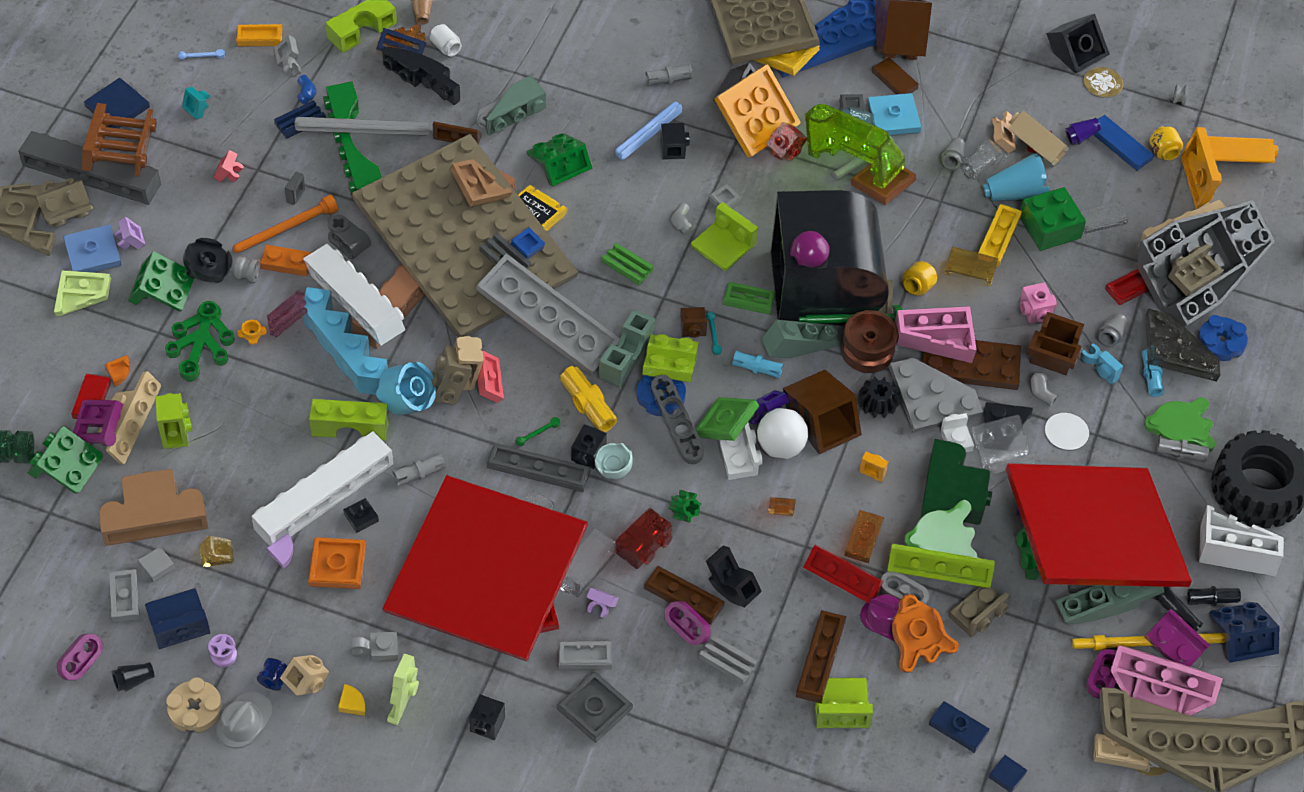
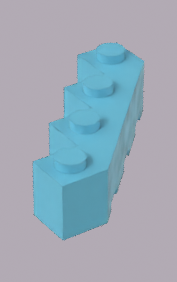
(335, 336)

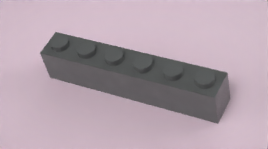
(65, 161)

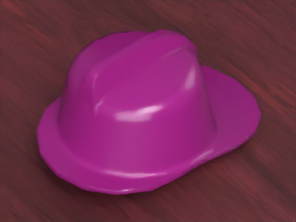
(880, 614)

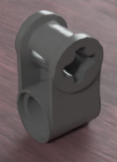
(347, 236)

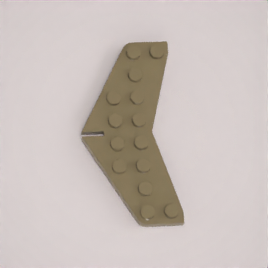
(1196, 747)

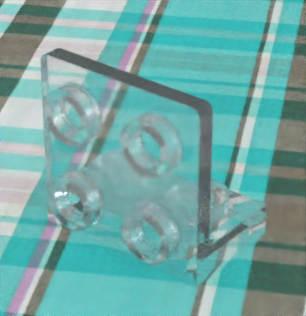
(1002, 443)

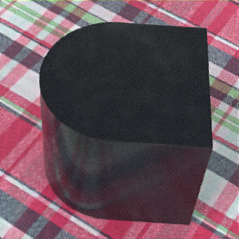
(855, 269)

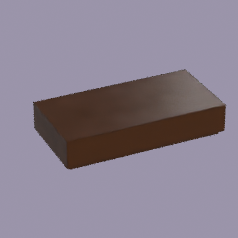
(894, 77)

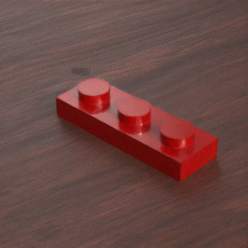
(843, 574)

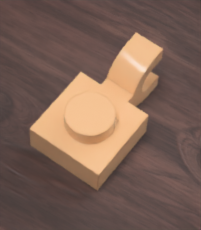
(1002, 135)

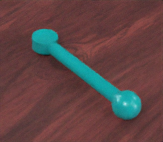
(717, 349)

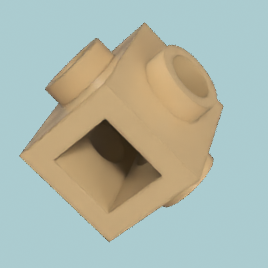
(305, 675)

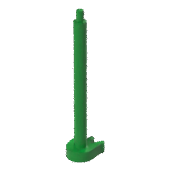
(840, 318)

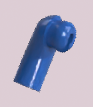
(308, 89)

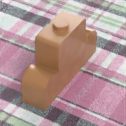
(152, 509)

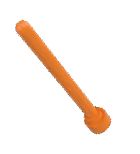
(326, 206)

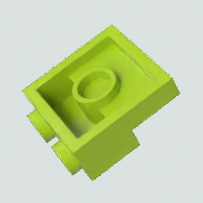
(671, 357)

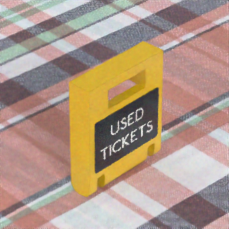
(543, 207)

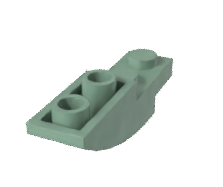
(1103, 602)

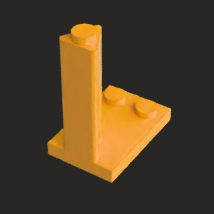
(1204, 150)

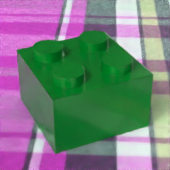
(1052, 218)

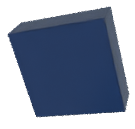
(1008, 773)

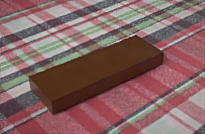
(674, 589)

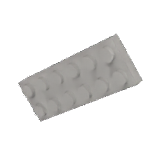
(547, 314)

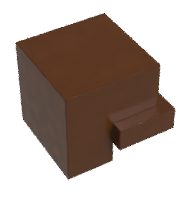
(1056, 344)

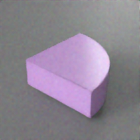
(282, 550)

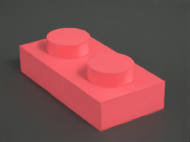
(490, 378)

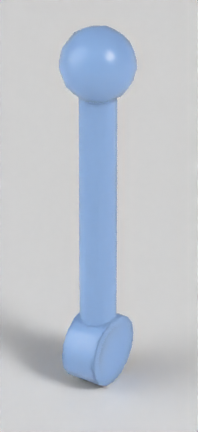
(219, 54)

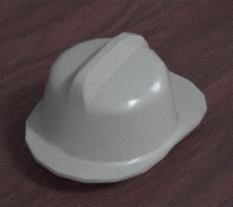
(244, 719)

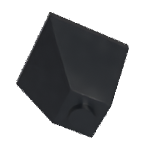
(1079, 43)

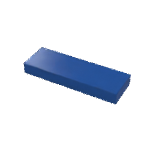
(1123, 144)

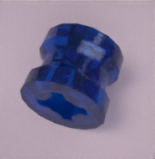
(271, 674)

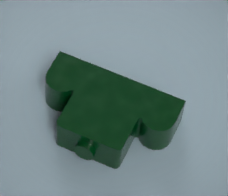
(953, 481)

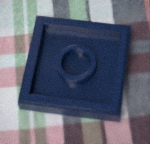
(120, 100)

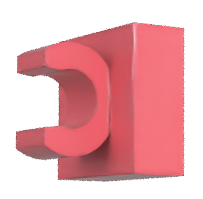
(226, 167)

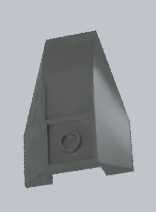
(1237, 243)

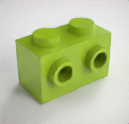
(173, 420)

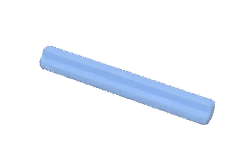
(648, 130)

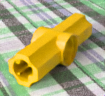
(588, 399)

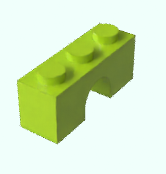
(344, 28)
(365, 417)

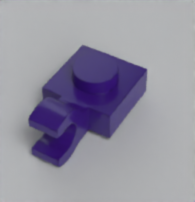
(768, 403)

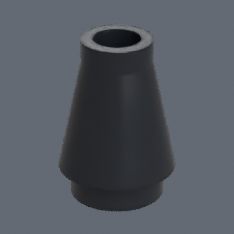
(132, 675)

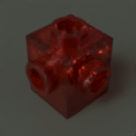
(786, 141)

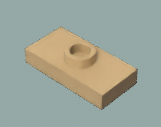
(1112, 753)

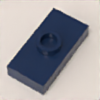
(959, 726)

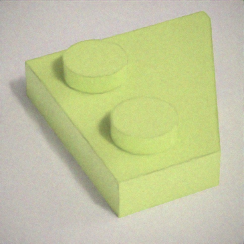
(81, 290)
(403, 687)

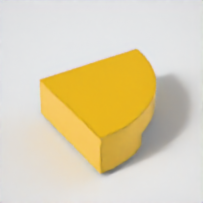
(352, 701)

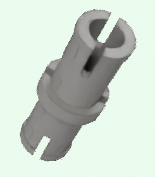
(669, 74)
(1182, 449)
(419, 469)

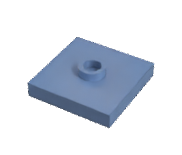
(92, 249)

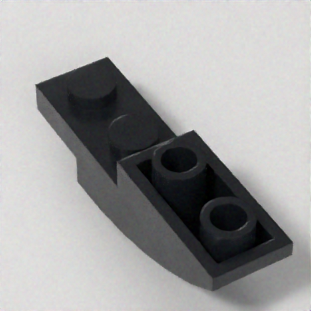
(422, 69)

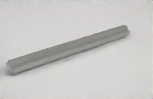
(361, 126)

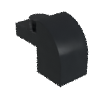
(730, 580)

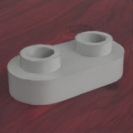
(903, 587)

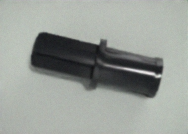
(1213, 596)

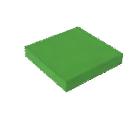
(726, 418)

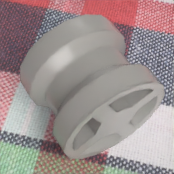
(247, 269)

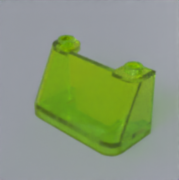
(835, 131)

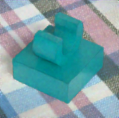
(195, 102)

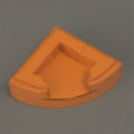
(118, 369)

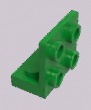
(561, 158)
(162, 281)

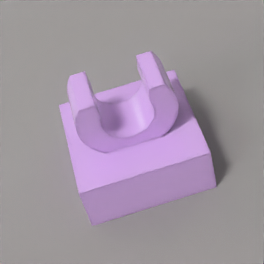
(129, 234)
(603, 599)

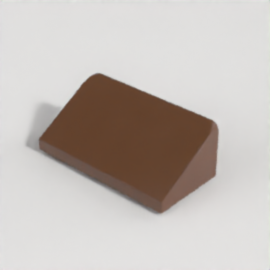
(452, 133)

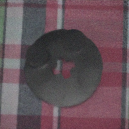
(202, 270)

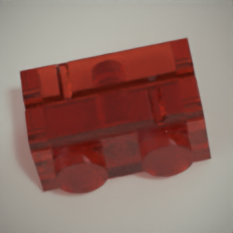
(644, 539)

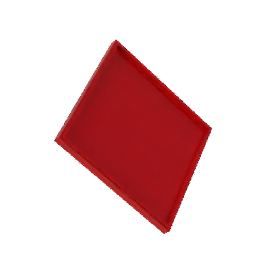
(1097, 526)
(486, 567)

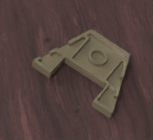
(20, 214)

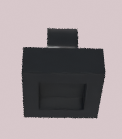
(361, 515)

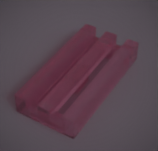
(286, 314)

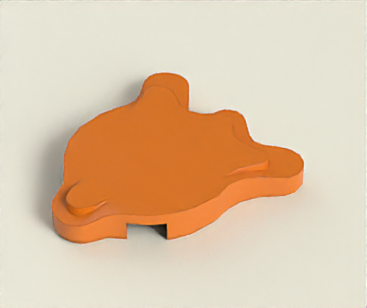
(919, 633)

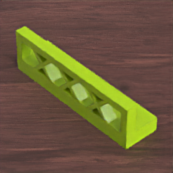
(941, 565)

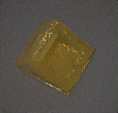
(216, 551)

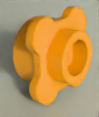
(251, 326)

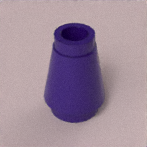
(1081, 131)

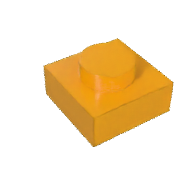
(873, 466)

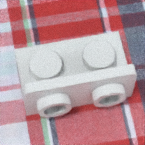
(741, 456)

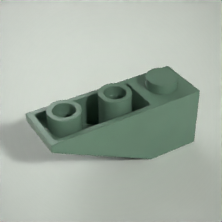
(518, 103)
(796, 338)

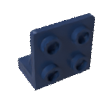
(177, 618)
(1248, 631)

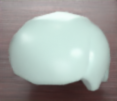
(614, 461)

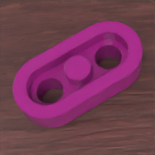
(688, 625)
(78, 658)
(1100, 674)

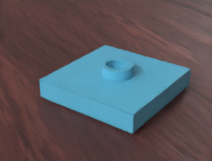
(895, 113)

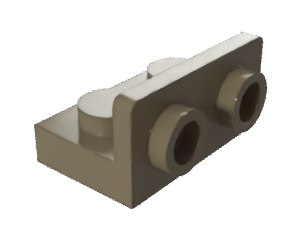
(64, 203)
(979, 609)

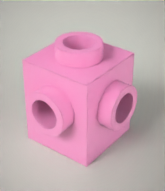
(1036, 302)

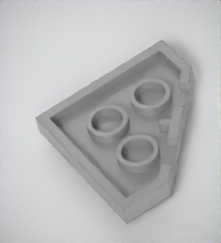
(931, 395)

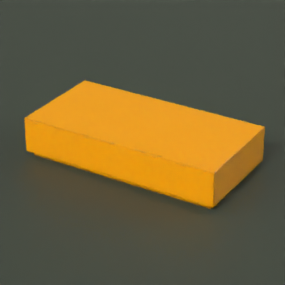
(259, 34)

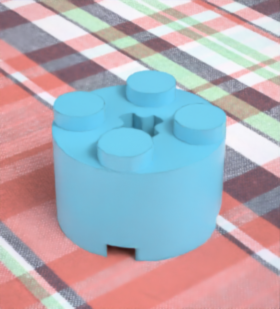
(406, 388)

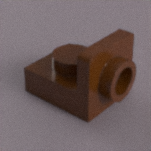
(693, 322)

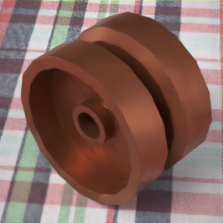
(869, 341)

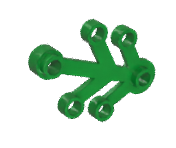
(200, 338)

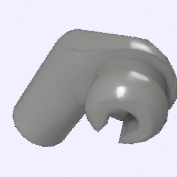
(679, 218)

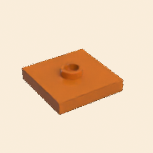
(337, 563)

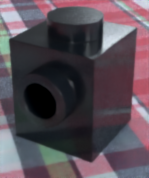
(674, 141)
(587, 446)
(487, 717)

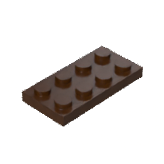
(992, 365)

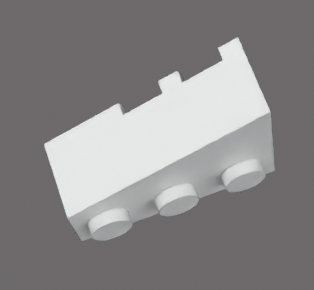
(1238, 546)

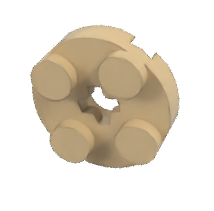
(194, 691)

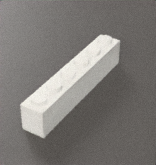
(355, 294)
(323, 489)

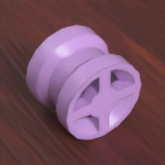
(219, 644)

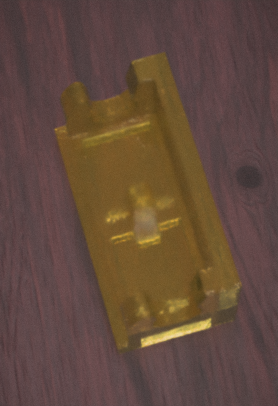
(971, 264)

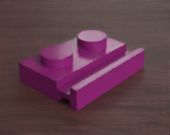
(1176, 639)

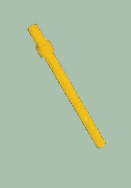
(1100, 642)

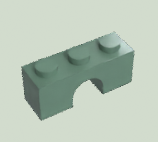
(621, 359)

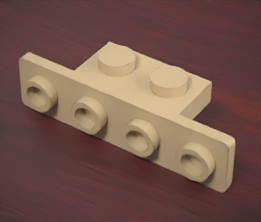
(133, 415)

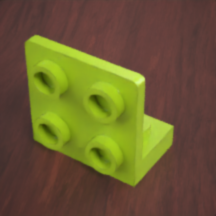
(726, 238)
(844, 704)

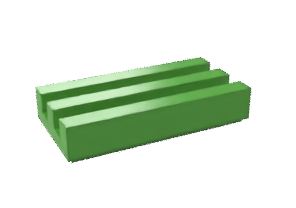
(630, 262)
(748, 300)

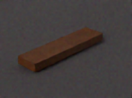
(821, 657)

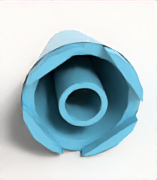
(1018, 181)

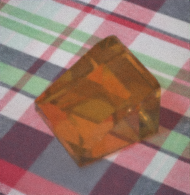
(781, 506)

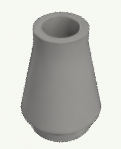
(954, 154)
(1111, 332)

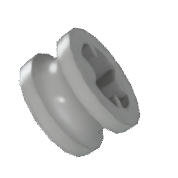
(1180, 94)

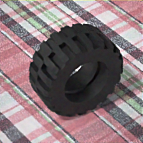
(1248, 501)

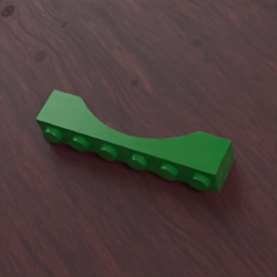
(343, 104)

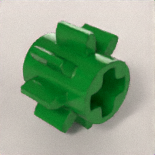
(685, 506)

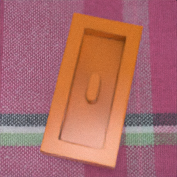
(284, 260)

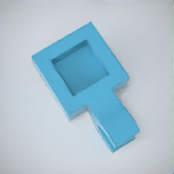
(1105, 363)

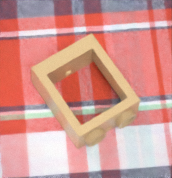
(1038, 137)

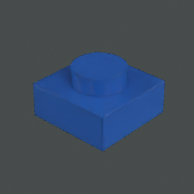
(528, 243)

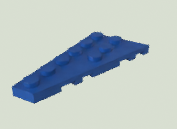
(844, 32)

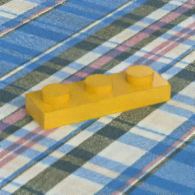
(1000, 232)

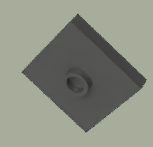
(595, 707)

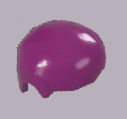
(810, 249)

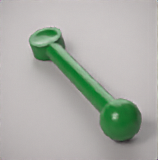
(554, 422)

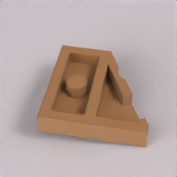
(478, 184)

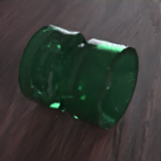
(16, 446)

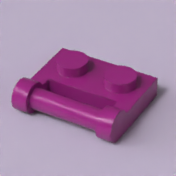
(98, 414)

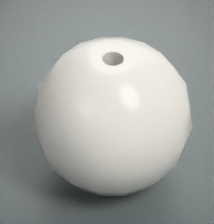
(782, 433)

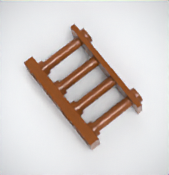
(100, 129)

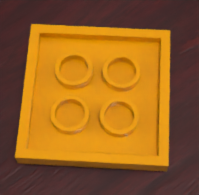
(756, 109)

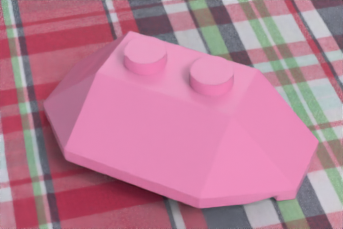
(1164, 681)

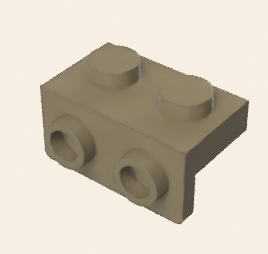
(1195, 270)
(449, 376)

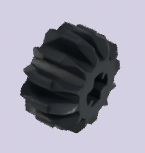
(879, 397)

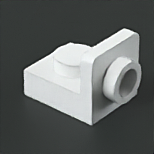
(955, 430)

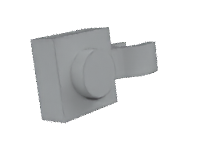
(286, 54)
(381, 646)

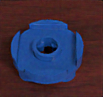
(1229, 328)
(646, 399)

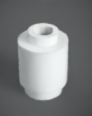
(445, 40)

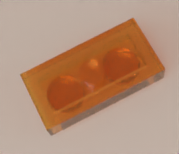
(864, 536)

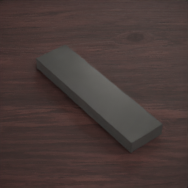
(538, 467)

